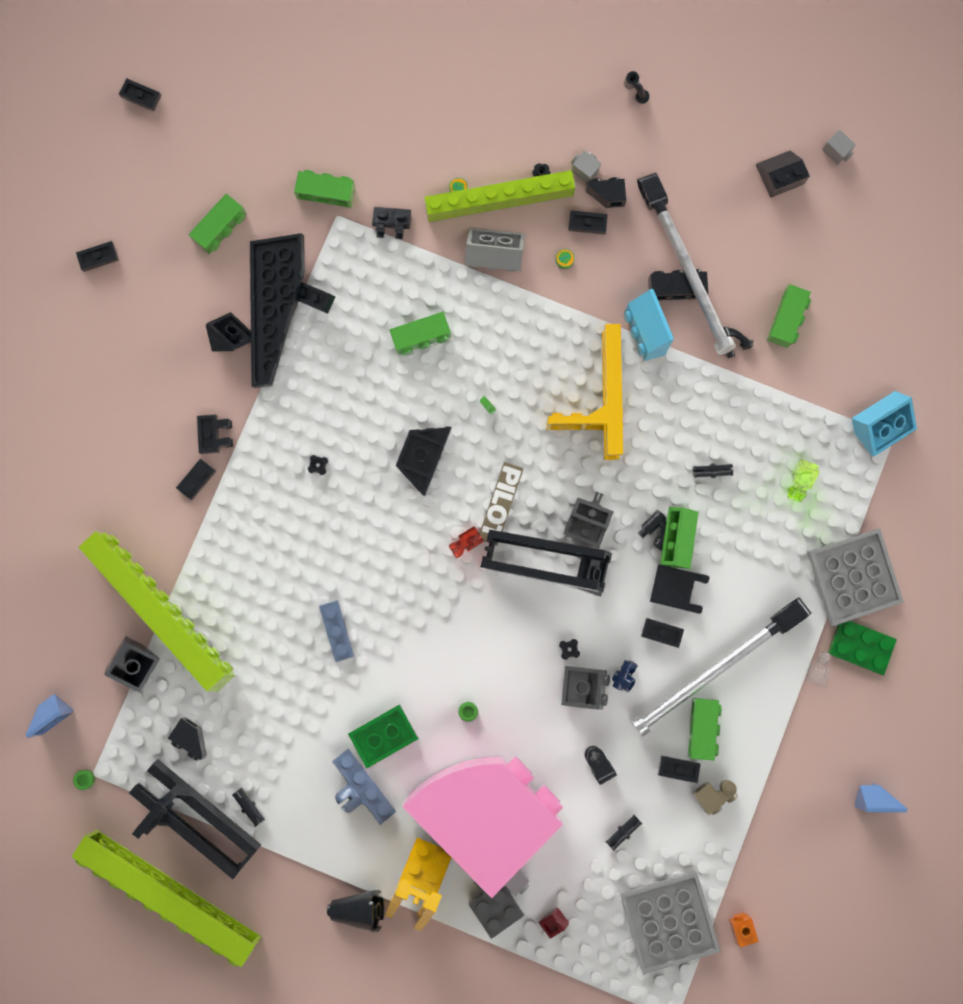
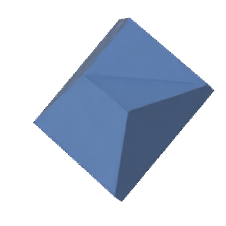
(48, 715)
(876, 799)

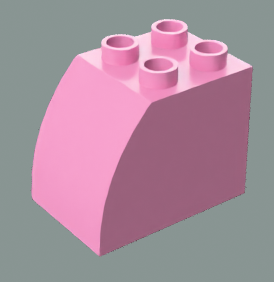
(486, 817)

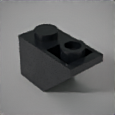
(609, 192)
(190, 738)

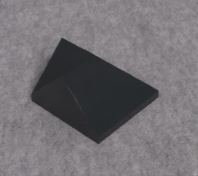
(227, 333)

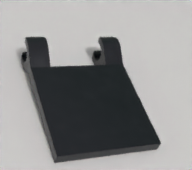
(674, 588)

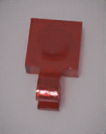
(468, 541)

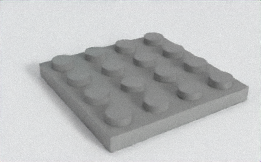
(855, 577)
(669, 922)

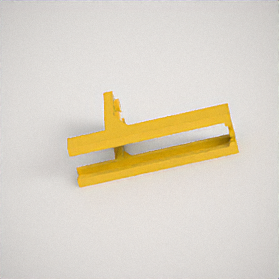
(610, 416)
(424, 871)

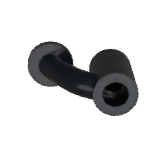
(631, 82)
(746, 343)
(656, 520)

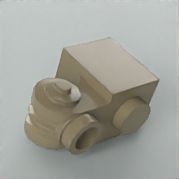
(712, 800)

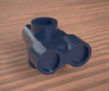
(623, 679)

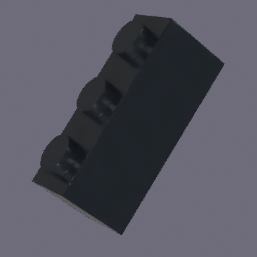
(674, 285)

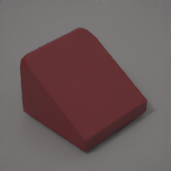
(554, 923)

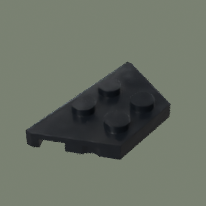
(421, 455)

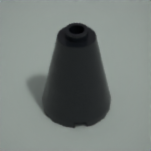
(358, 910)

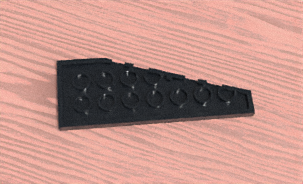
(275, 282)

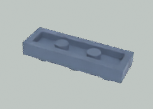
(336, 631)

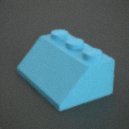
(648, 326)
(885, 422)

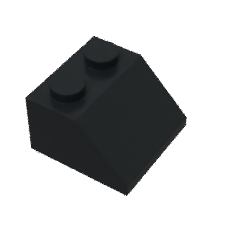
(783, 173)
(131, 664)

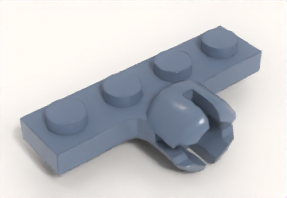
(360, 789)

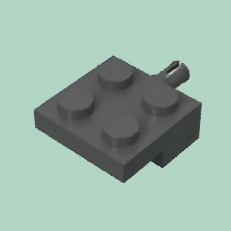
(588, 521)
(495, 912)

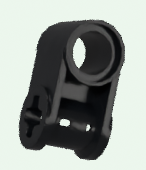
(601, 767)

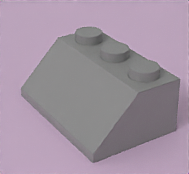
(494, 249)

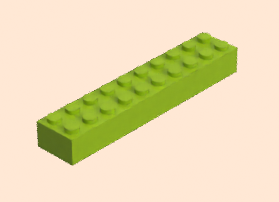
(157, 611)
(166, 897)

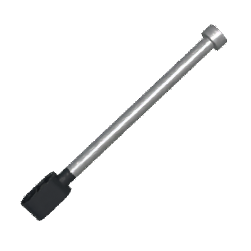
(656, 198)
(781, 622)

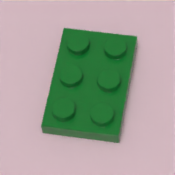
(862, 647)
(383, 736)

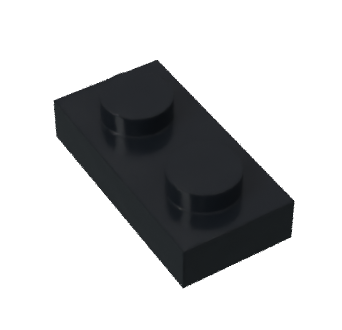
(140, 94)
(588, 222)
(97, 256)
(196, 479)
(662, 632)
(679, 769)

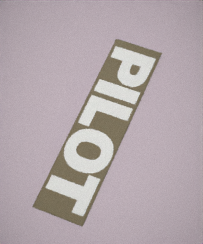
(501, 499)

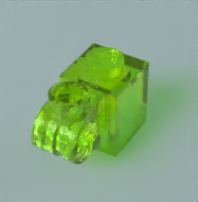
(803, 478)

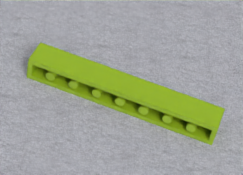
(500, 196)

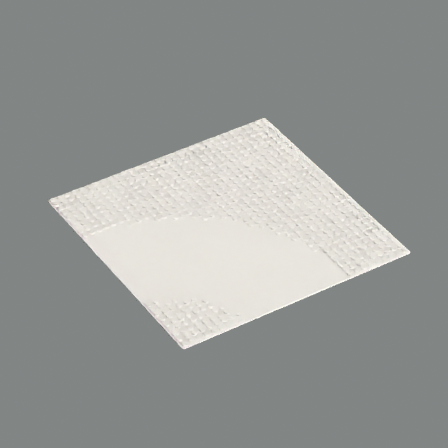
(454, 633)

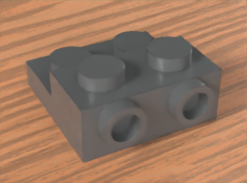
(585, 687)

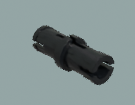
(713, 470)
(248, 807)
(623, 832)

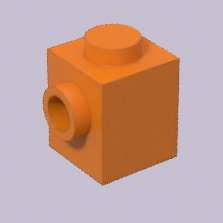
(743, 929)

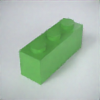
(324, 188)
(218, 224)
(789, 316)
(420, 333)
(679, 537)
(704, 729)

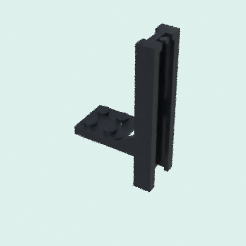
(591, 570)
(163, 815)

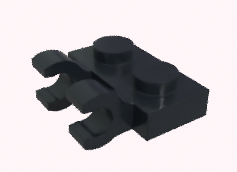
(391, 218)
(208, 434)

